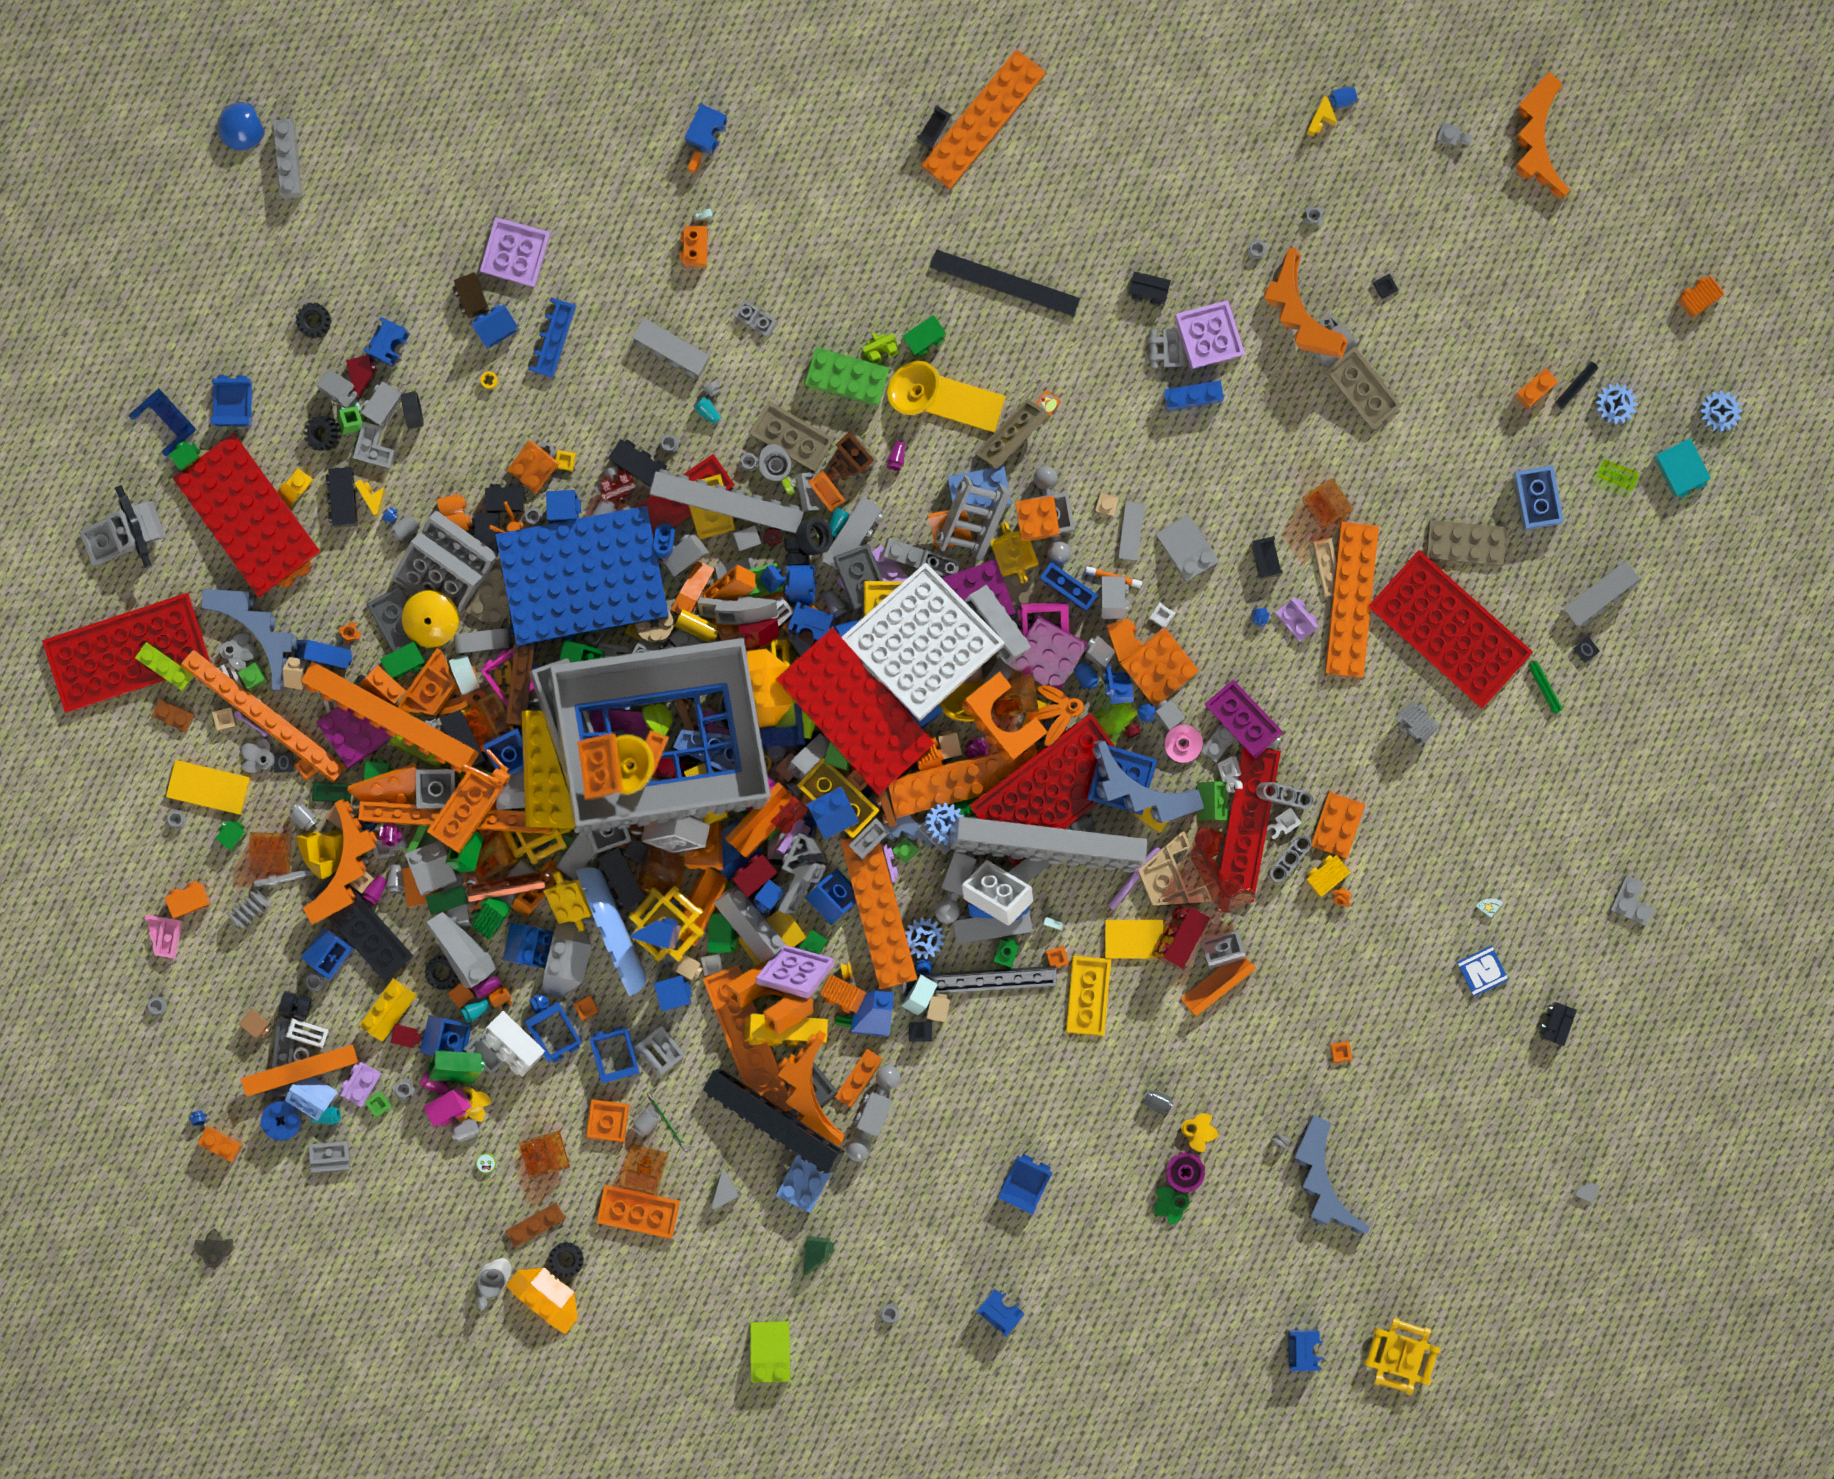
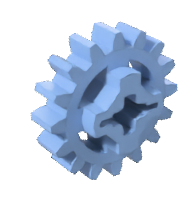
(1609, 401)
(1720, 419)
(937, 822)
(935, 932)

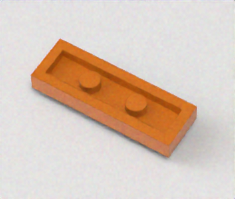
(858, 1078)

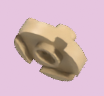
(656, 634)

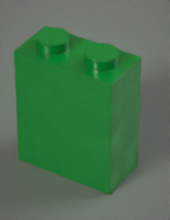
(455, 1066)

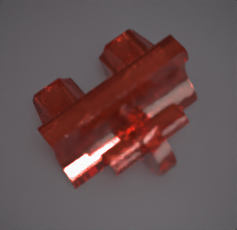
(619, 489)
(789, 815)

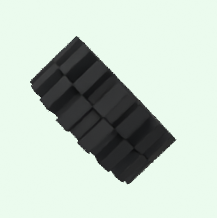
(313, 309)
(312, 433)
(431, 976)
(566, 1271)

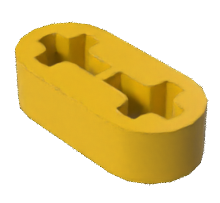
(499, 678)

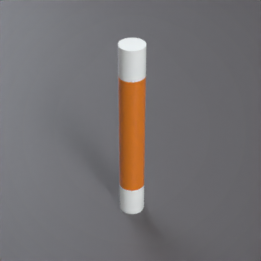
(1099, 573)

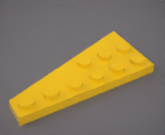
(544, 786)

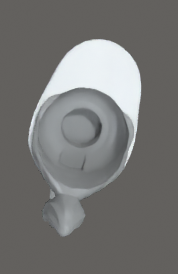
(492, 1280)

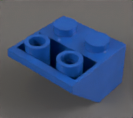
(495, 326)
(528, 945)
(327, 953)

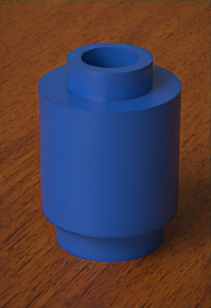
(1342, 97)
(1086, 676)

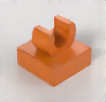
(500, 996)

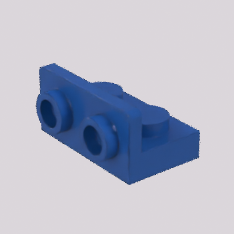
(1118, 687)

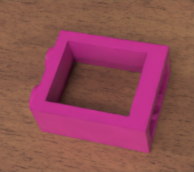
(1044, 607)
(489, 666)

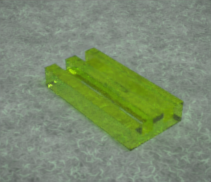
(1633, 480)

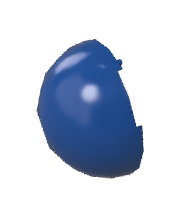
(239, 126)

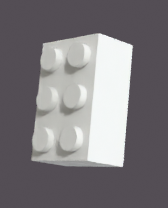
(677, 834)
(997, 892)
(512, 1044)

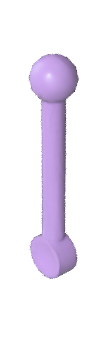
(238, 715)

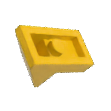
(1323, 113)
(294, 487)
(373, 501)

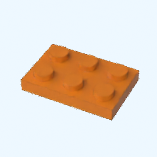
(600, 766)
(1337, 825)

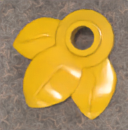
(477, 1101)
(1201, 1133)

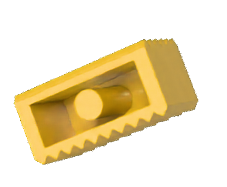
(1328, 875)

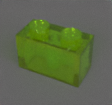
(1115, 717)

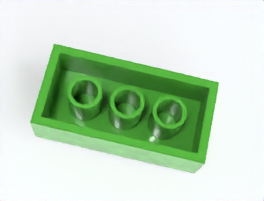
(847, 377)

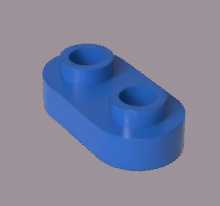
(664, 540)

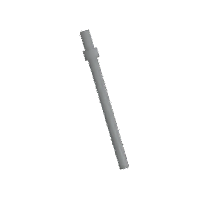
(274, 880)

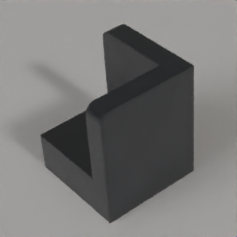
(920, 1032)

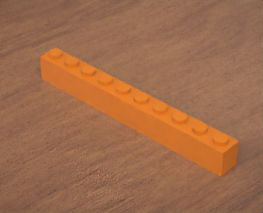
(389, 717)

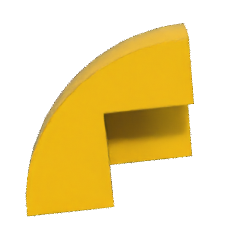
(321, 851)

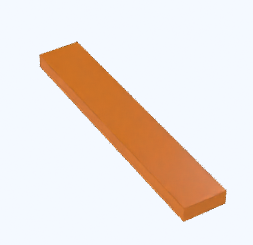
(299, 1070)

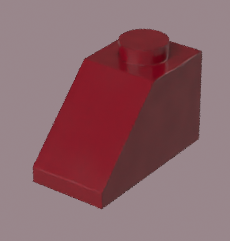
(361, 373)
(759, 633)
(665, 769)

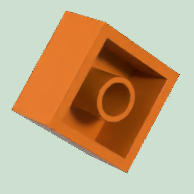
(1037, 518)

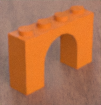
(1008, 743)
(779, 1016)

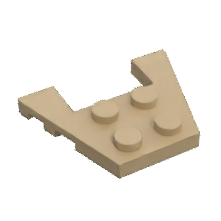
(1164, 880)

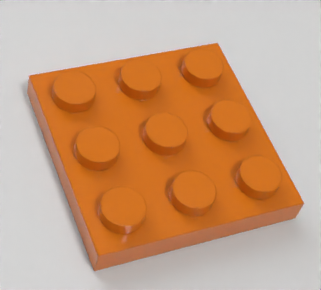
(1159, 667)

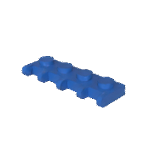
(554, 338)

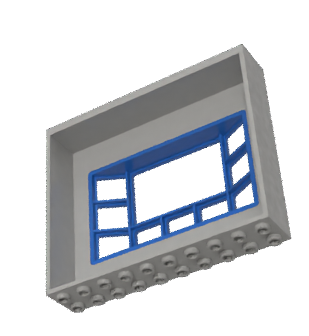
(653, 679)

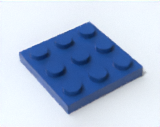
(1136, 766)

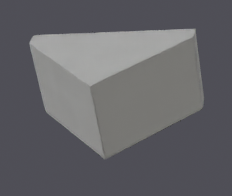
(725, 1191)

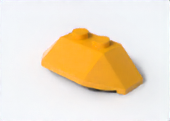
(769, 697)
(545, 1296)

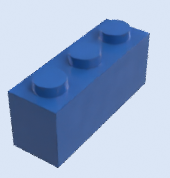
(1193, 395)
(1068, 587)
(767, 897)

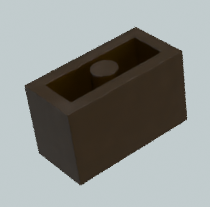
(471, 295)

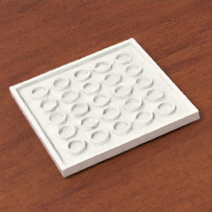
(923, 641)

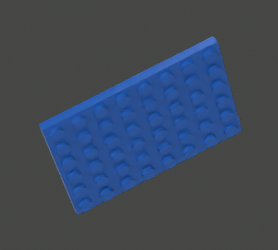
(582, 576)

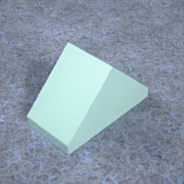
(464, 674)
(919, 995)

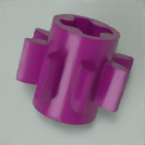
(976, 748)
(390, 835)

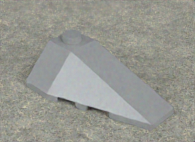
(464, 954)

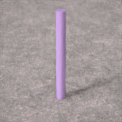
(1130, 882)

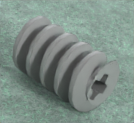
(248, 909)

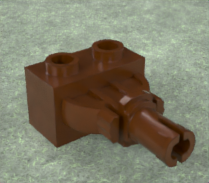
(850, 458)

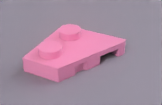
(164, 934)

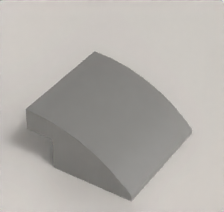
(445, 561)

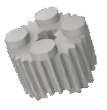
(1416, 723)

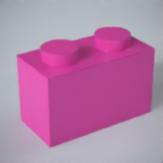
(447, 1106)

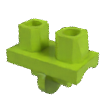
(879, 345)

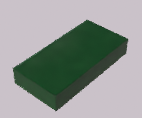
(330, 792)
(446, 900)

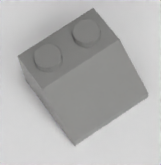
(435, 786)
(430, 868)

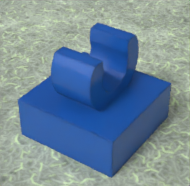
(771, 578)

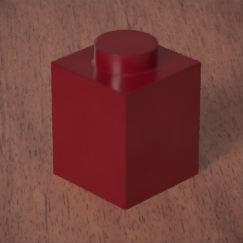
(406, 1036)

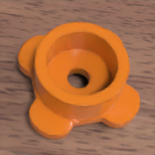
(344, 632)
(1342, 897)

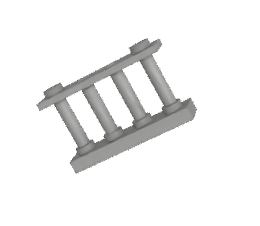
(986, 529)

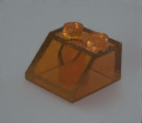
(644, 1169)

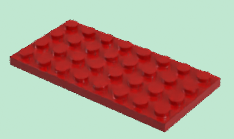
(246, 515)
(1450, 629)
(100, 657)
(854, 711)
(1050, 785)

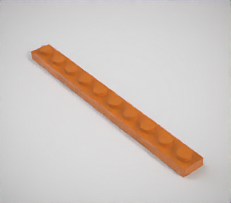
(263, 716)
(411, 815)

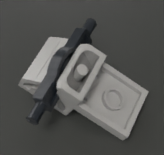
(123, 532)
(811, 863)

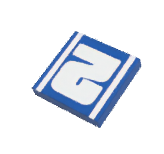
(1482, 971)

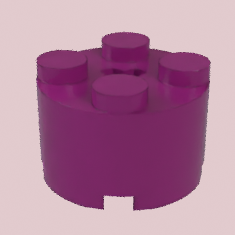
(1196, 1172)

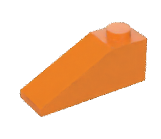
(732, 585)
(693, 588)
(530, 900)

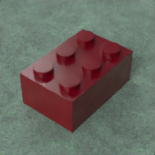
(755, 876)
(1180, 936)

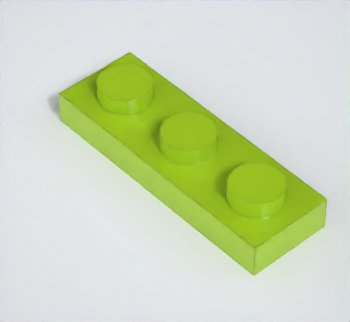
(164, 666)

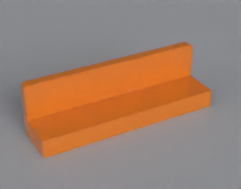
(757, 825)
(703, 895)
(1216, 985)

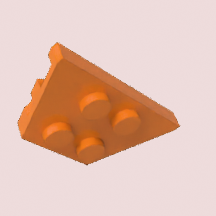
(430, 688)
(392, 787)
(711, 854)

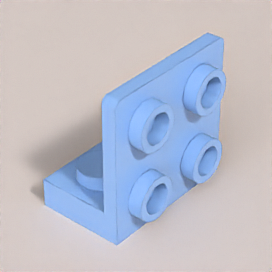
(311, 1097)

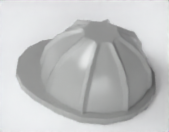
(774, 462)

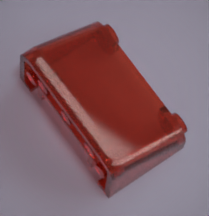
(1225, 893)

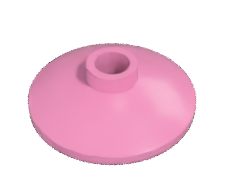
(1191, 748)

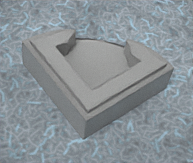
(1587, 1192)

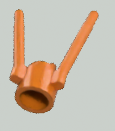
(514, 525)
(499, 777)

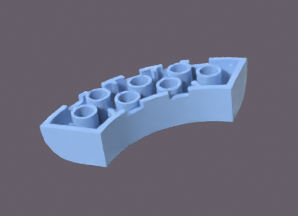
(612, 929)

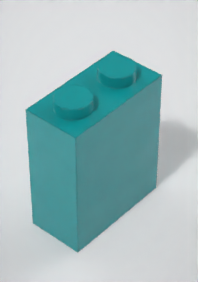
(1682, 468)

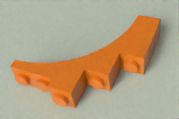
(1532, 136)
(1285, 294)
(350, 868)
(801, 1094)

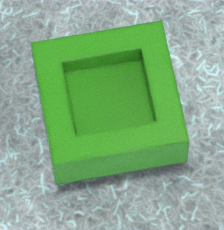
(905, 850)
(378, 1104)

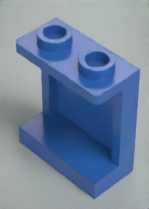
(232, 401)
(1025, 1183)

